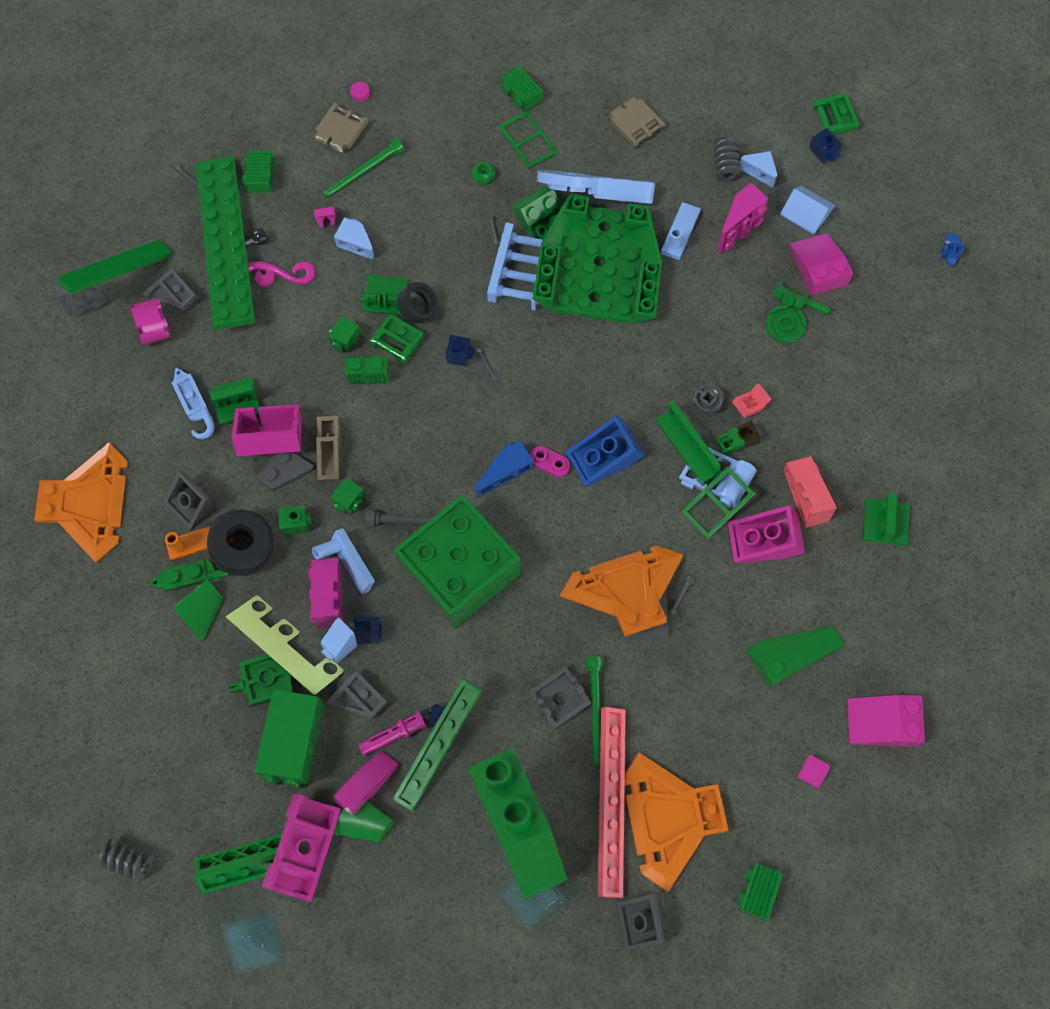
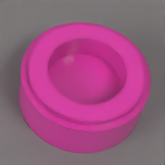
(360, 91)

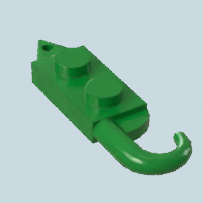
(186, 575)

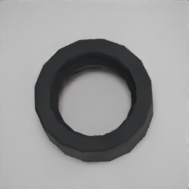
(428, 297)

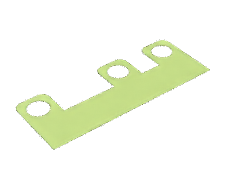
(276, 646)

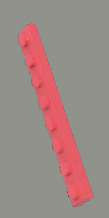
(611, 803)

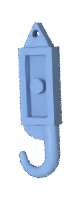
(192, 402)

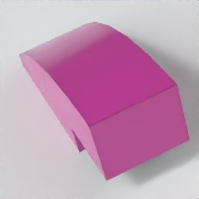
(365, 782)

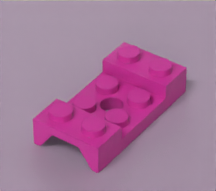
(297, 872)

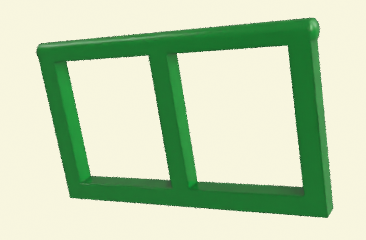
(524, 141)
(685, 511)

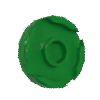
(790, 328)

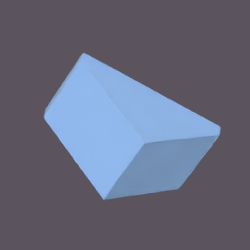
(760, 167)

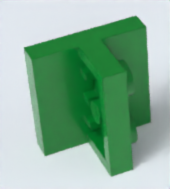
(234, 396)
(886, 521)

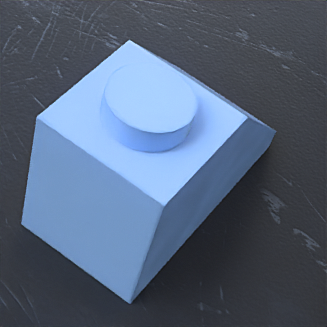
(353, 238)
(338, 641)

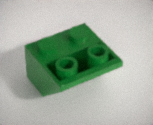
(537, 212)

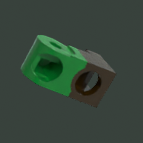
(739, 438)

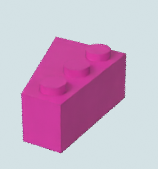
(325, 592)

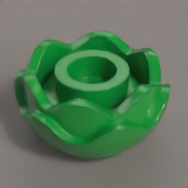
(483, 178)

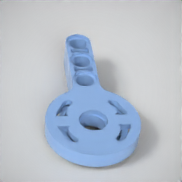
(599, 186)

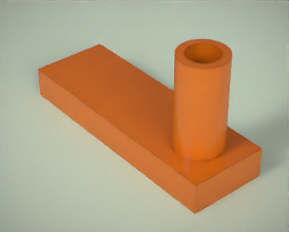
(187, 544)

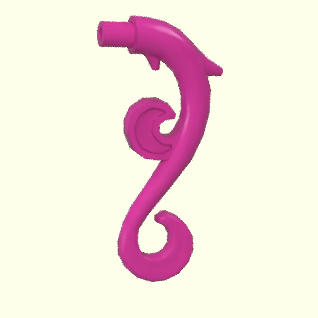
(271, 269)

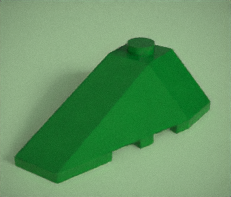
(789, 654)

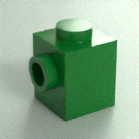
(344, 335)
(348, 497)
(294, 520)

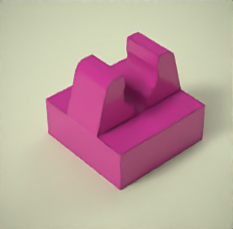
(328, 212)

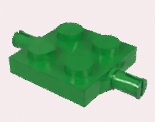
(259, 679)

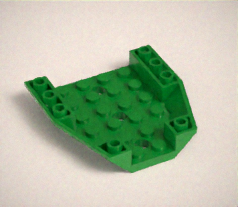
(625, 282)

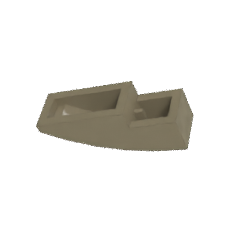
(328, 447)

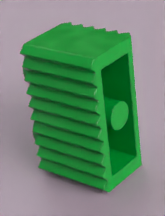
(521, 88)
(259, 171)
(367, 370)
(760, 891)

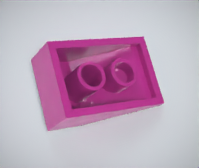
(821, 264)
(766, 536)
(886, 720)

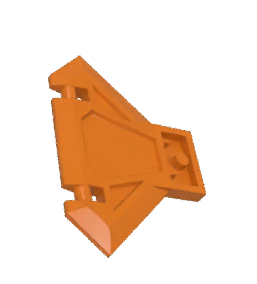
(87, 502)
(627, 588)
(669, 818)

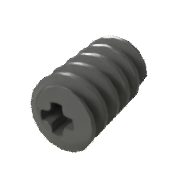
(726, 159)
(124, 862)

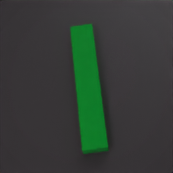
(113, 267)
(437, 744)

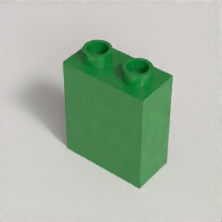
(518, 823)

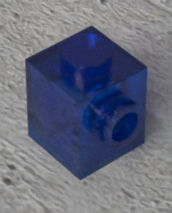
(825, 146)
(459, 350)

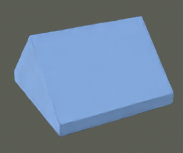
(806, 209)

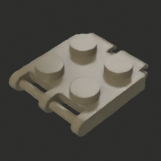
(635, 121)
(340, 129)

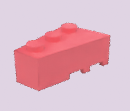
(809, 492)

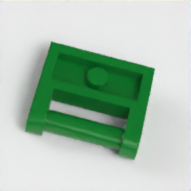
(841, 111)
(400, 333)

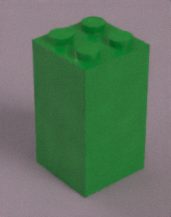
(289, 739)

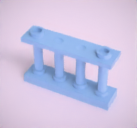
(501, 272)

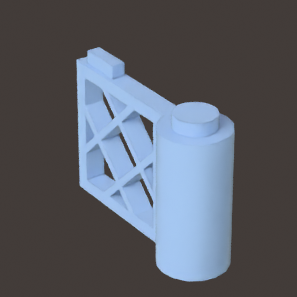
(729, 490)

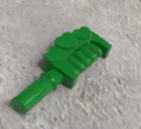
(798, 300)

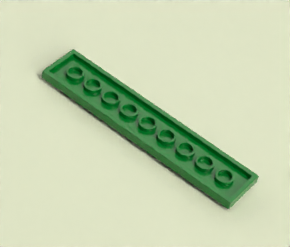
(225, 243)

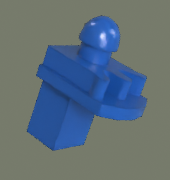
(952, 248)

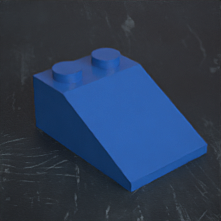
(605, 451)

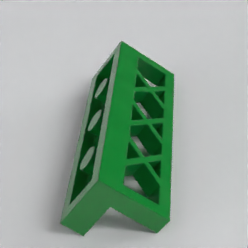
(689, 444)
(240, 869)

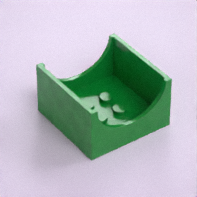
(458, 560)

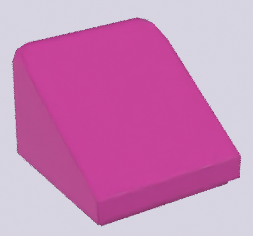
(814, 771)

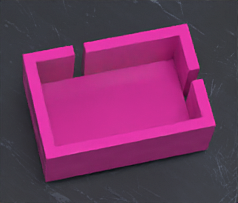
(278, 434)

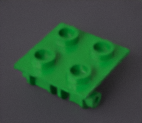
(382, 294)

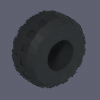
(242, 561)

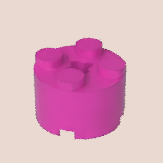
(150, 321)

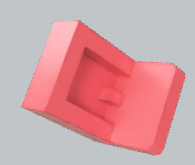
(752, 402)

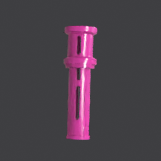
(402, 729)

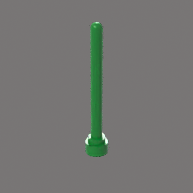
(393, 148)
(594, 667)

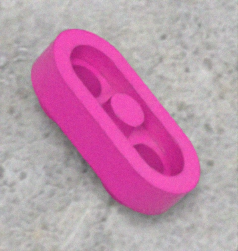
(549, 461)

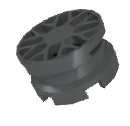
(708, 399)

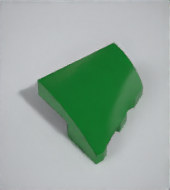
(200, 608)
(365, 824)

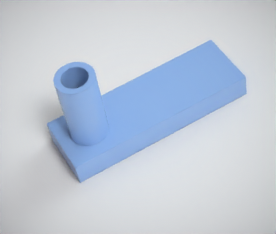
(680, 231)
(350, 558)

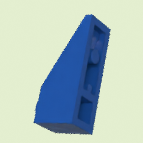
(508, 465)

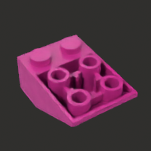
(745, 213)

